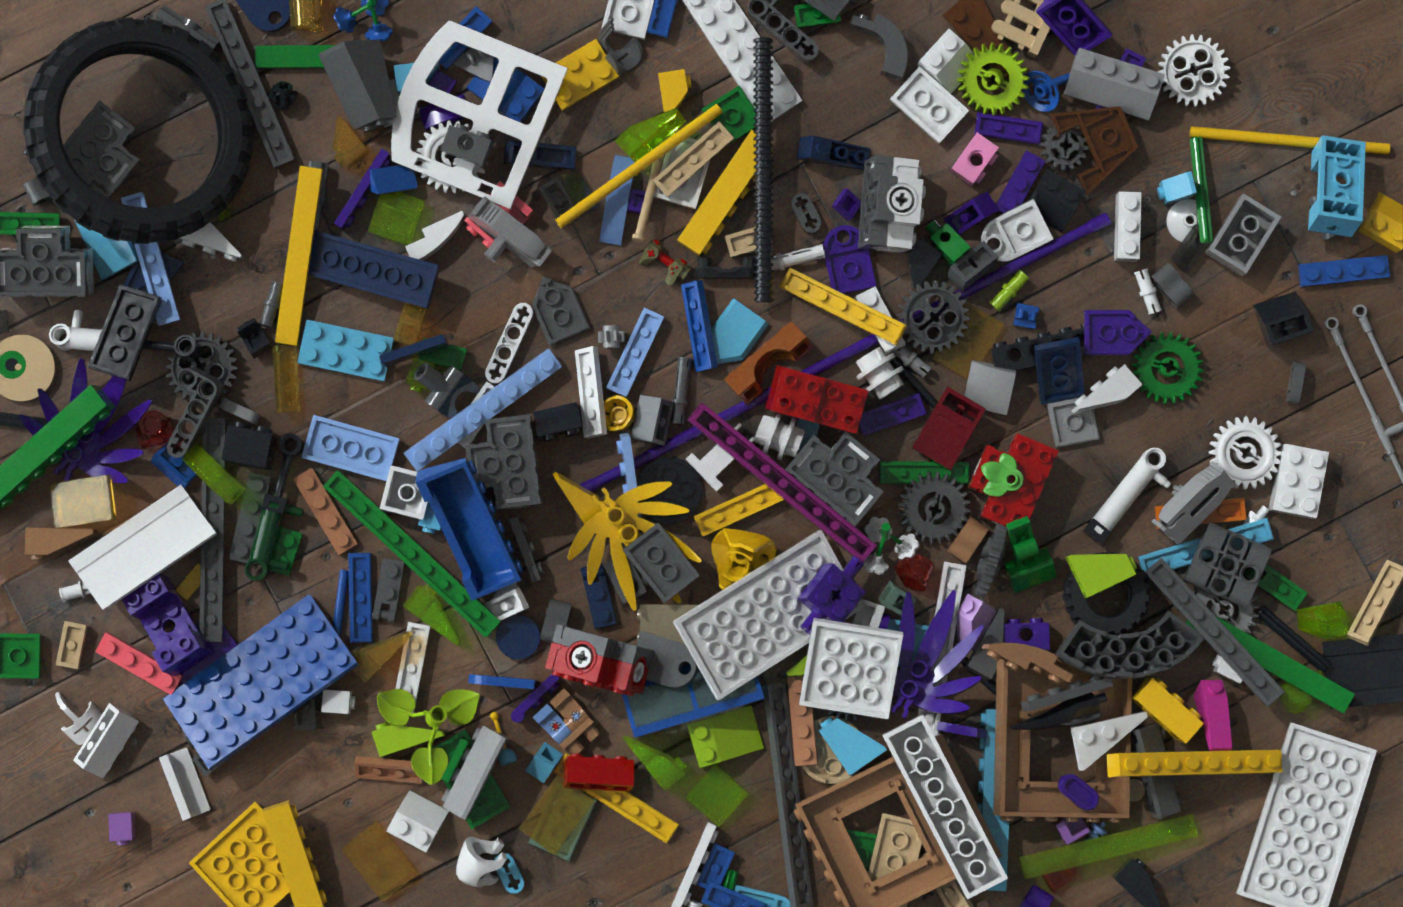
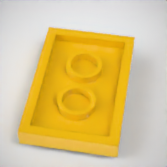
(585, 75)

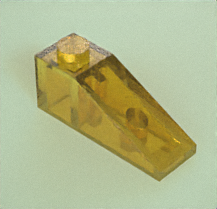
(377, 654)

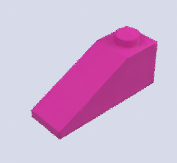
(1213, 707)

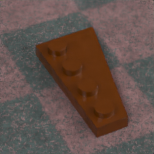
(973, 24)

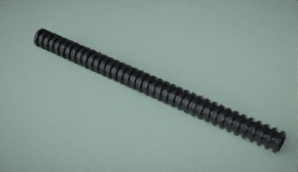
(763, 169)

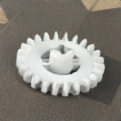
(429, 150)
(1265, 462)

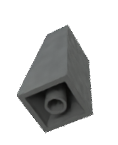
(361, 82)

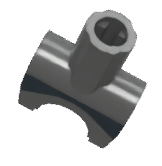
(444, 387)

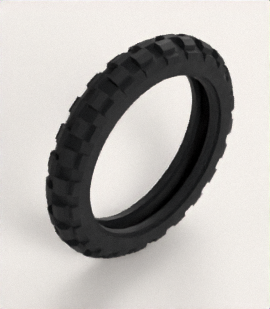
(83, 202)

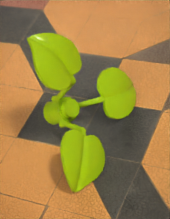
(457, 705)

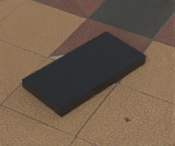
(125, 332)

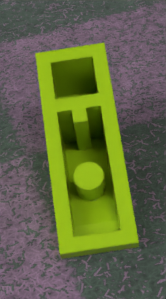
(396, 738)

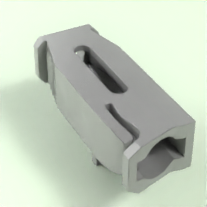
(508, 234)
(1193, 502)

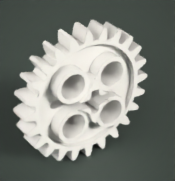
(1186, 51)

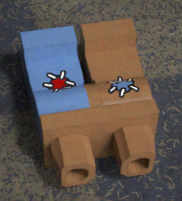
(573, 725)

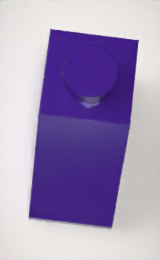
(972, 213)

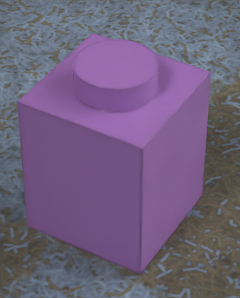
(122, 827)

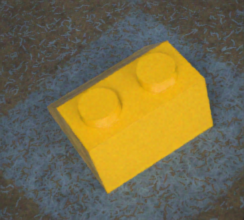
(1384, 223)

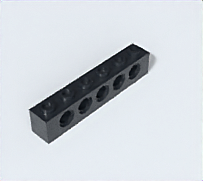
(1000, 357)

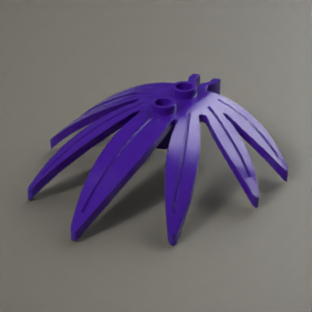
(87, 453)
(915, 679)

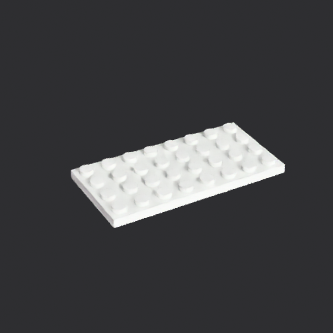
(755, 618)
(1306, 820)

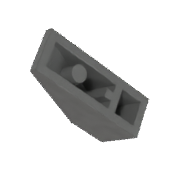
(979, 662)

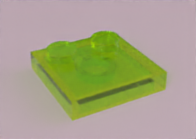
(717, 795)

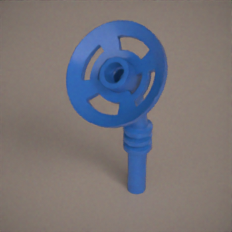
(1044, 88)

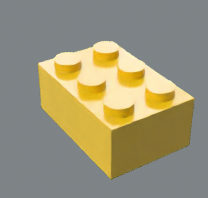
(1167, 709)

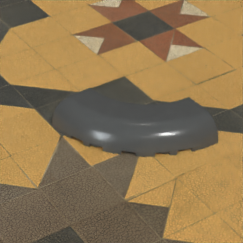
(1129, 654)

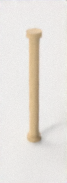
(645, 210)

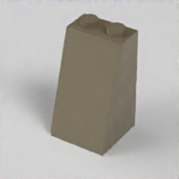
(659, 618)

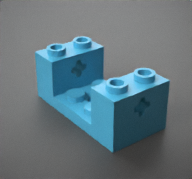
(1338, 205)

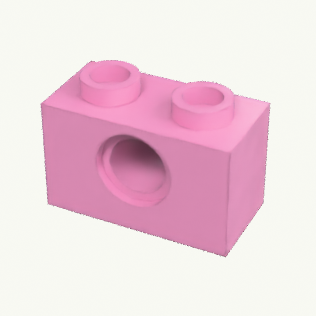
(965, 169)

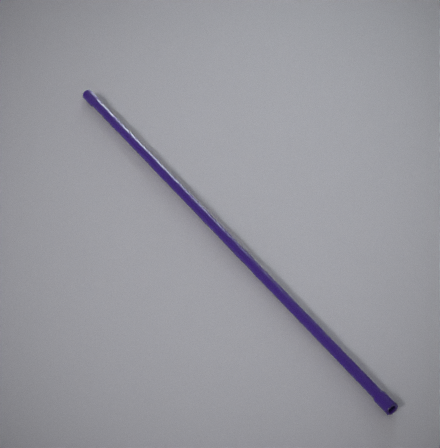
(1090, 227)

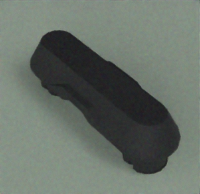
(706, 271)

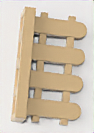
(1016, 35)

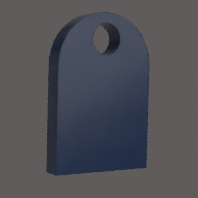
(260, 11)

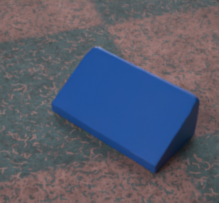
(392, 179)
(173, 467)

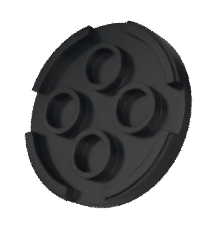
(684, 491)

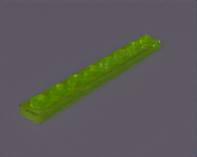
(1108, 846)

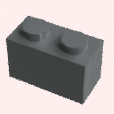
(652, 420)

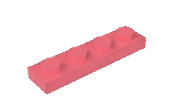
(137, 662)

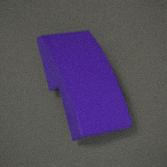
(433, 115)

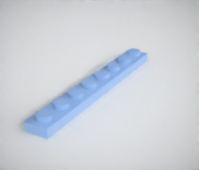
(482, 409)

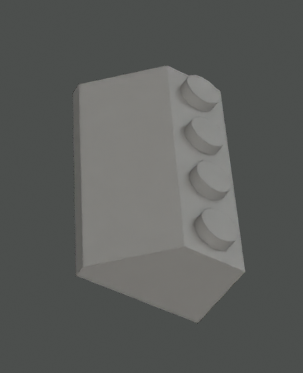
(1113, 83)
(475, 771)

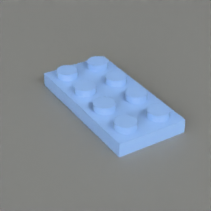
(350, 448)

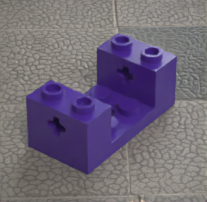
(155, 606)

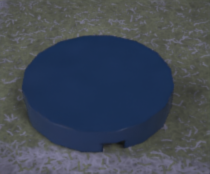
(518, 637)

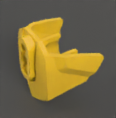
(739, 554)

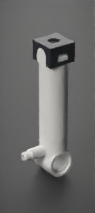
(1125, 494)

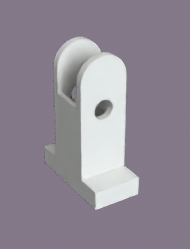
(712, 464)

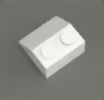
(945, 60)
(402, 494)
(417, 821)

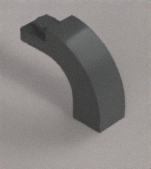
(890, 37)

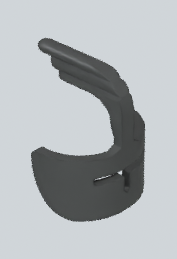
(632, 49)

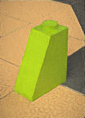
(1100, 571)

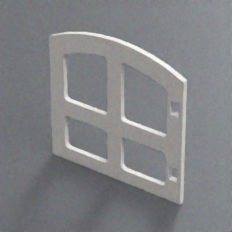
(484, 116)

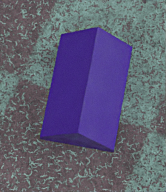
(1074, 23)

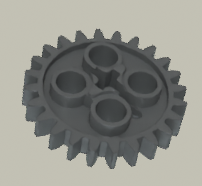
(945, 331)
(219, 357)
(988, 566)

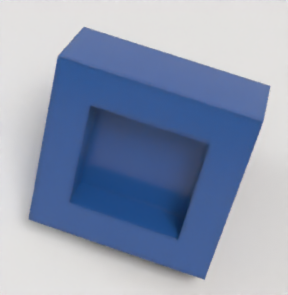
(1025, 316)

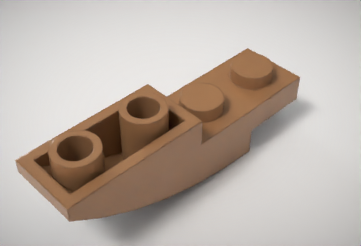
(1022, 655)

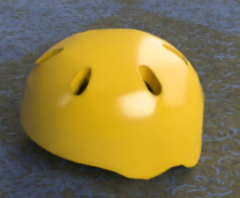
(618, 415)

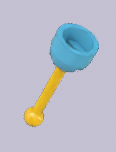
(507, 755)

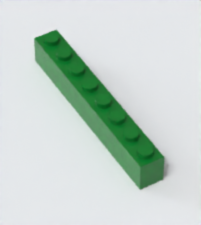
(52, 441)

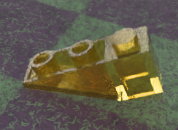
(410, 324)

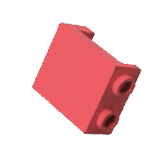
(519, 211)

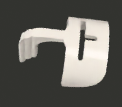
(81, 736)

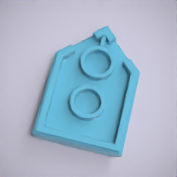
(736, 332)

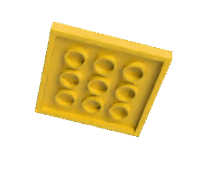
(244, 863)

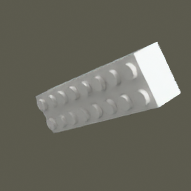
(945, 806)

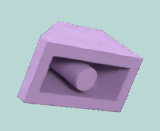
(972, 615)

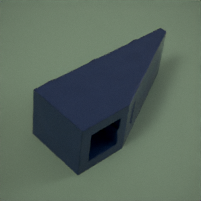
(832, 152)

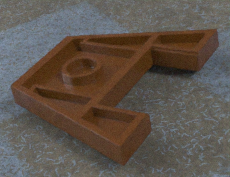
(1106, 136)

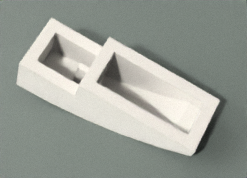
(435, 236)

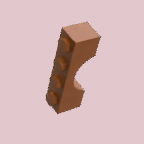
(785, 345)

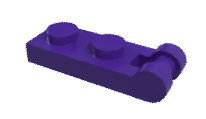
(534, 698)

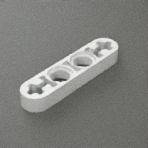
(512, 344)

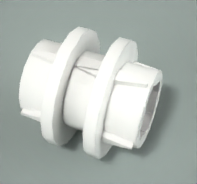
(879, 373)
(779, 436)

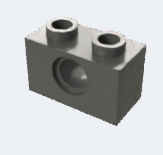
(477, 154)

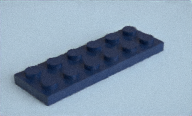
(373, 269)

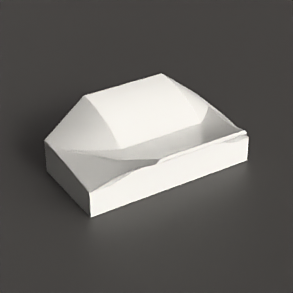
(507, 602)

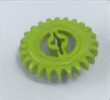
(1012, 89)

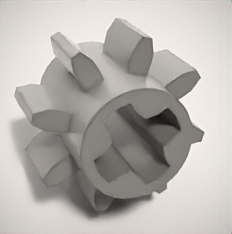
(611, 337)

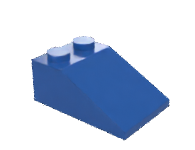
(520, 97)

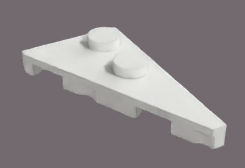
(1098, 737)

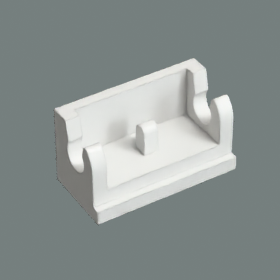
(869, 615)

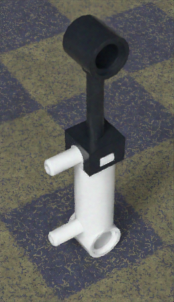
(87, 338)

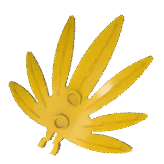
(621, 525)

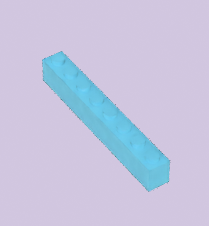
(997, 827)

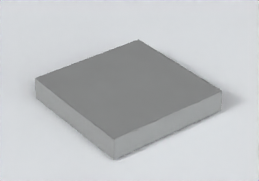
(1071, 427)

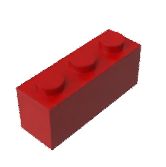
(598, 773)

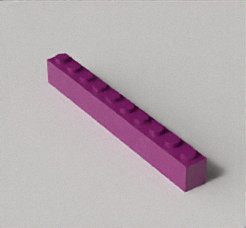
(781, 482)

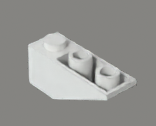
(212, 241)
(1114, 390)

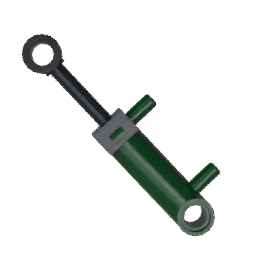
(272, 514)

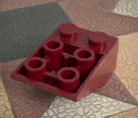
(949, 428)

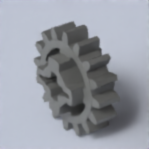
(1062, 156)

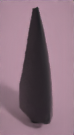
(1067, 713)

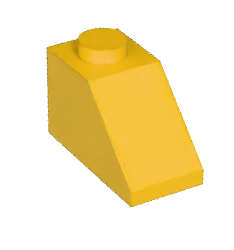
(673, 88)

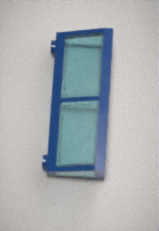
(668, 706)

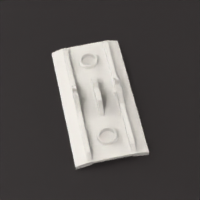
(142, 547)

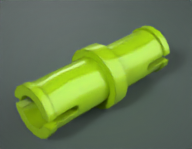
(1009, 290)

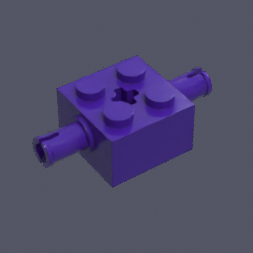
(845, 593)

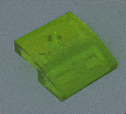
(396, 216)

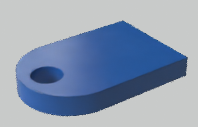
(502, 681)

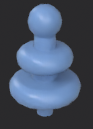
(1098, 829)

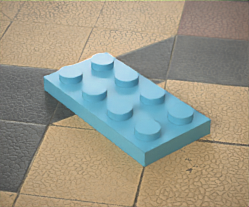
(344, 350)

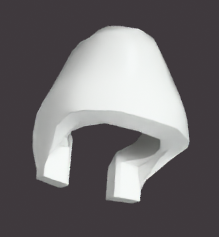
(475, 870)

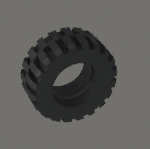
(1116, 624)

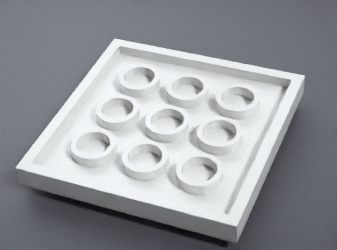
(851, 668)

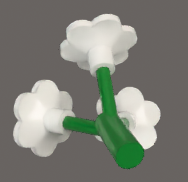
(880, 531)

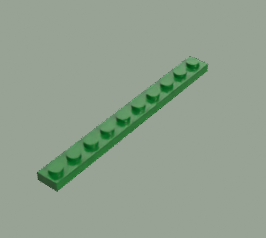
(411, 553)

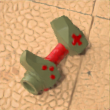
(676, 268)

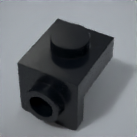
(254, 337)

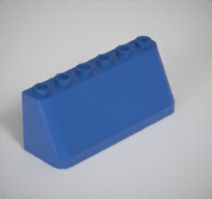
(470, 526)

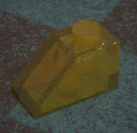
(347, 145)

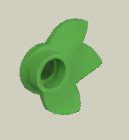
(998, 476)

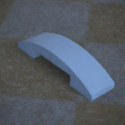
(616, 205)

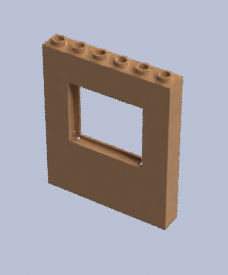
(1012, 752)
(839, 854)

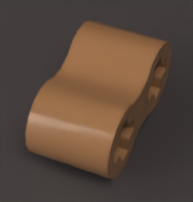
(968, 539)

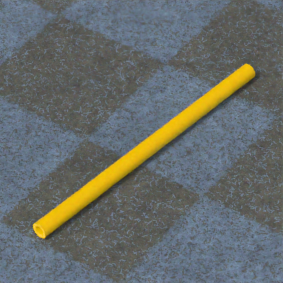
(1274, 139)
(638, 166)

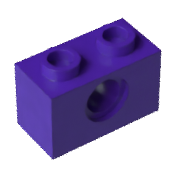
(1040, 632)

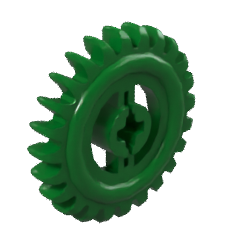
(1188, 374)

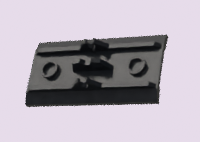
(1367, 671)

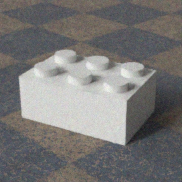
(1298, 481)

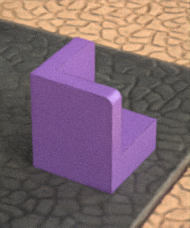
(1071, 830)

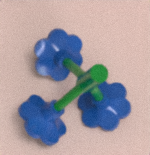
(346, 19)

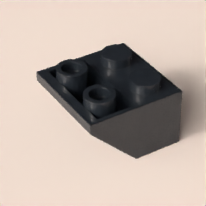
(1283, 319)
(558, 421)

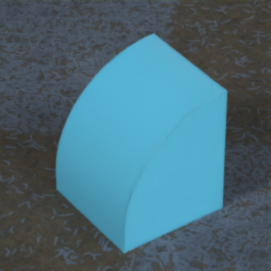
(544, 762)

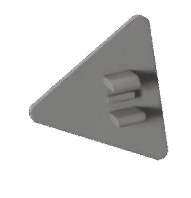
(477, 64)

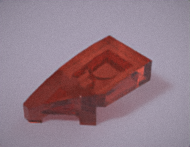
(1059, 878)

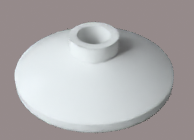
(1177, 217)

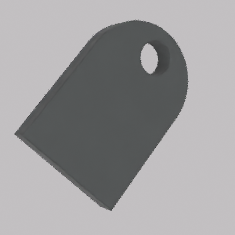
(668, 661)

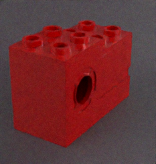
(816, 399)

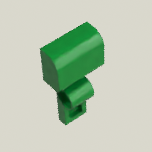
(1030, 564)

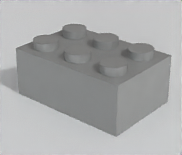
(1242, 234)

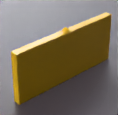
(190, 583)

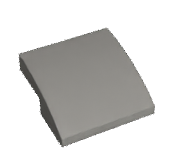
(990, 386)

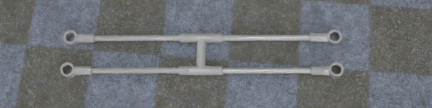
(1383, 433)

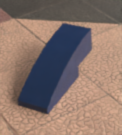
(544, 156)

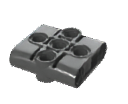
(1255, 558)

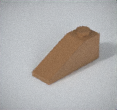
(53, 540)

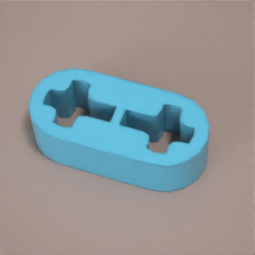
(504, 875)

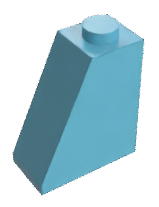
(849, 744)

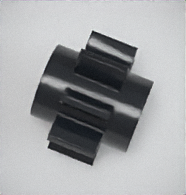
(282, 95)

